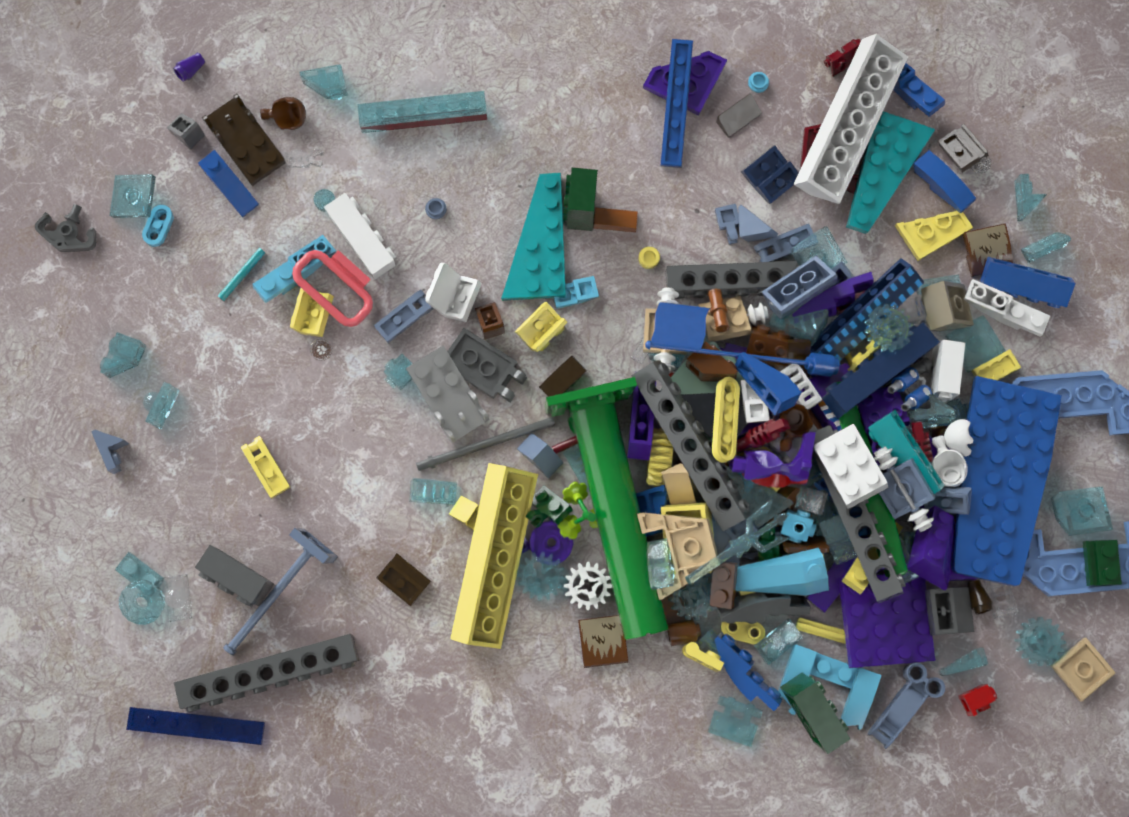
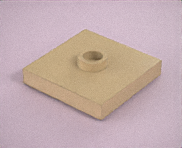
(1083, 669)

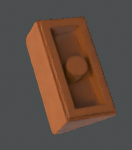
(615, 220)

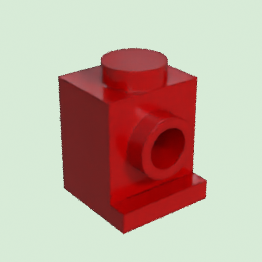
(978, 699)

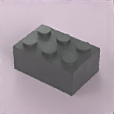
(233, 577)

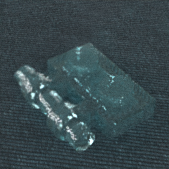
(731, 727)

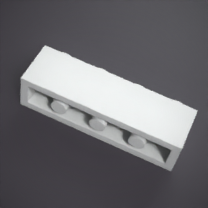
(360, 236)

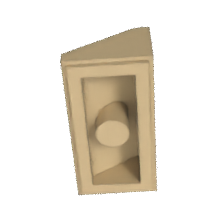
(678, 485)

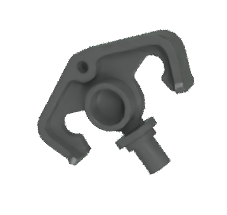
(66, 233)

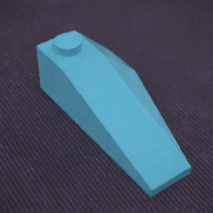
(790, 574)

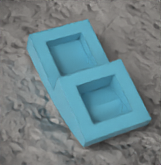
(578, 292)

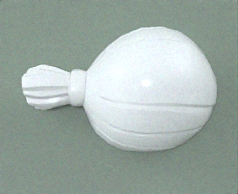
(958, 437)
(949, 464)

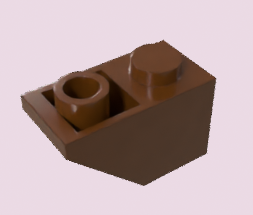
(710, 367)

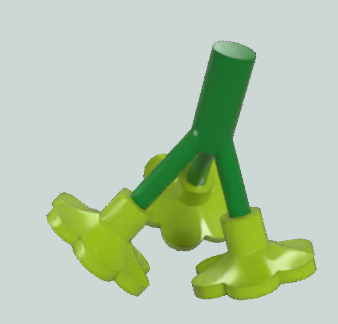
(571, 525)

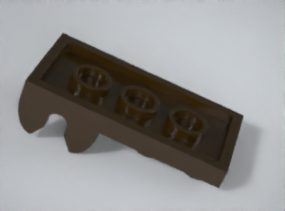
(244, 140)

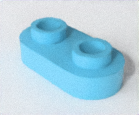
(157, 226)

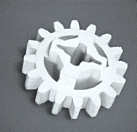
(582, 572)

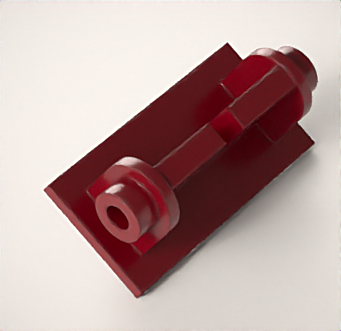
(841, 61)

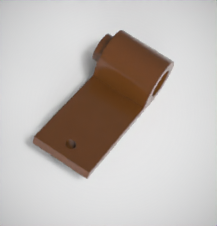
(679, 629)

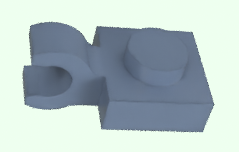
(727, 220)

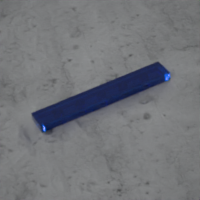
(195, 725)

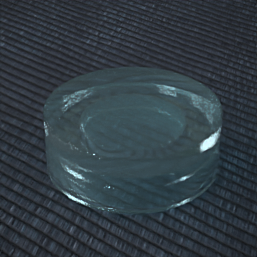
(323, 198)

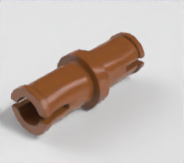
(718, 310)

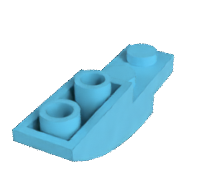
(281, 278)

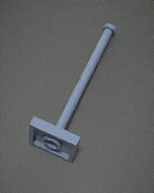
(312, 547)

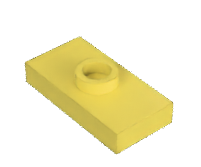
(998, 367)

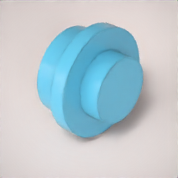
(758, 82)

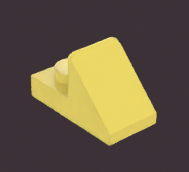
(465, 512)

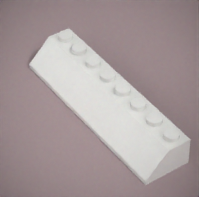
(851, 119)

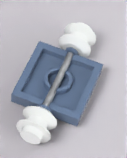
(905, 490)

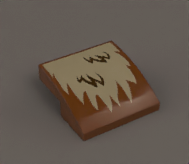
(986, 243)
(602, 641)

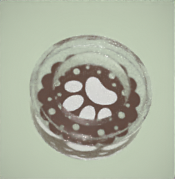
(320, 349)

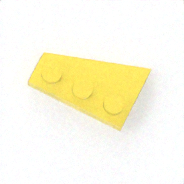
(932, 233)

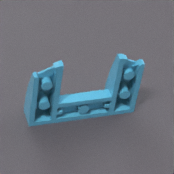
(860, 681)

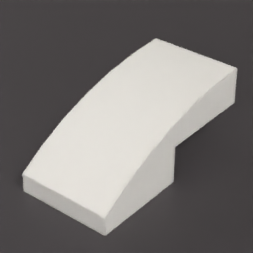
(754, 408)

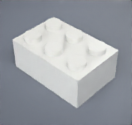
(850, 466)

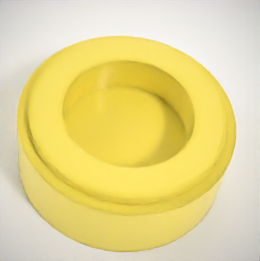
(649, 257)

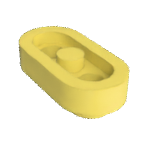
(743, 630)

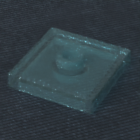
(132, 196)
(821, 245)
(979, 341)

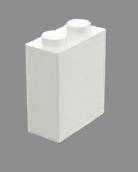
(947, 370)

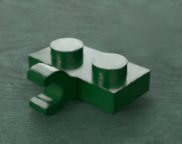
(548, 505)

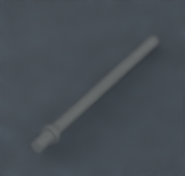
(432, 461)

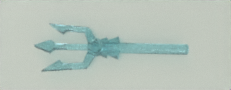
(743, 543)

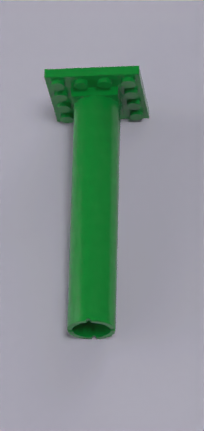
(614, 501)

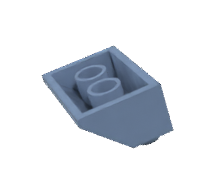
(799, 287)

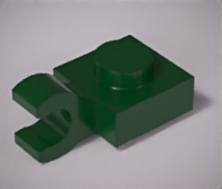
(765, 539)

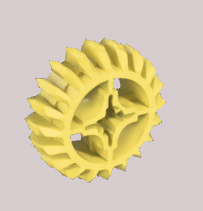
(660, 458)

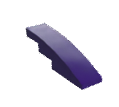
(837, 295)

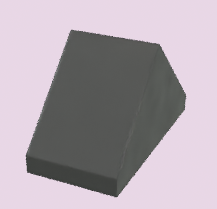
(186, 130)

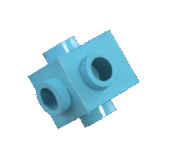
(800, 517)

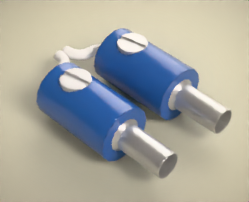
(904, 381)

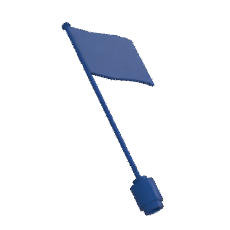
(684, 329)

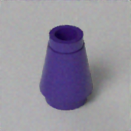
(188, 67)

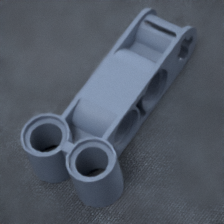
(905, 704)

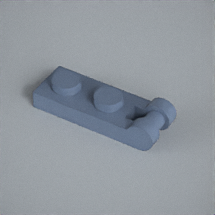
(783, 243)
(403, 316)

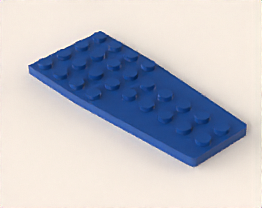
(1007, 474)

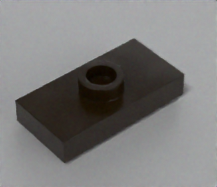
(799, 350)

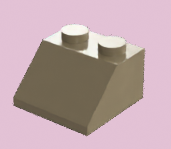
(946, 306)

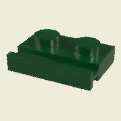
(1102, 563)

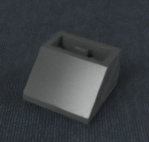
(949, 611)

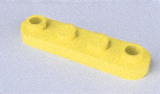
(725, 420)

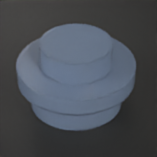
(435, 208)

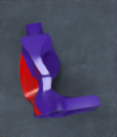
(769, 471)

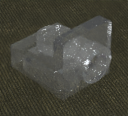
(811, 500)

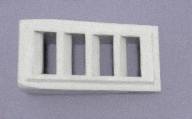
(804, 382)

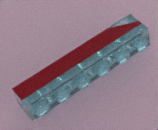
(422, 112)

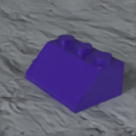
(933, 549)

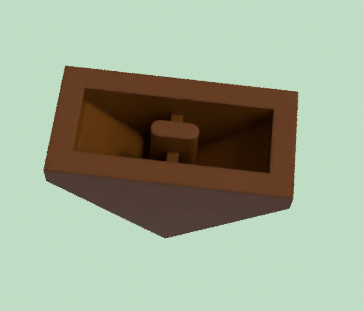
(490, 320)

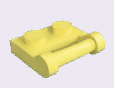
(709, 659)

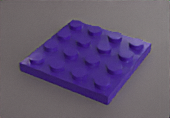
(886, 631)

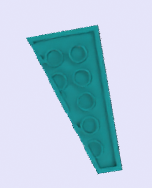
(885, 163)
(539, 257)

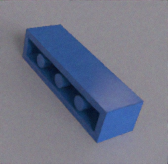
(1028, 282)

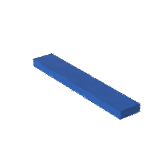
(676, 103)

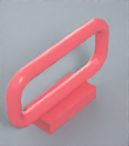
(347, 273)

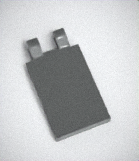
(485, 365)

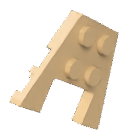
(689, 543)

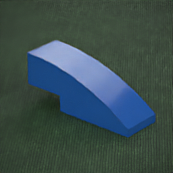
(944, 181)

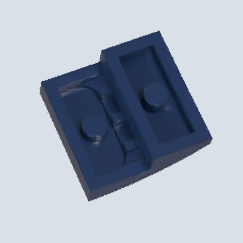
(771, 174)

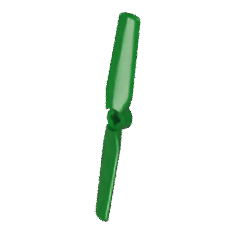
(886, 522)

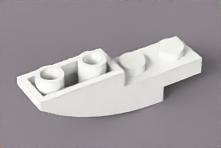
(1005, 309)

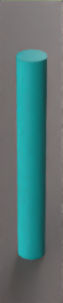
(241, 274)

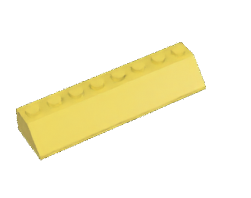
(494, 556)

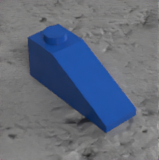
(228, 183)
(768, 383)

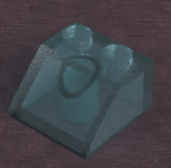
(1082, 511)

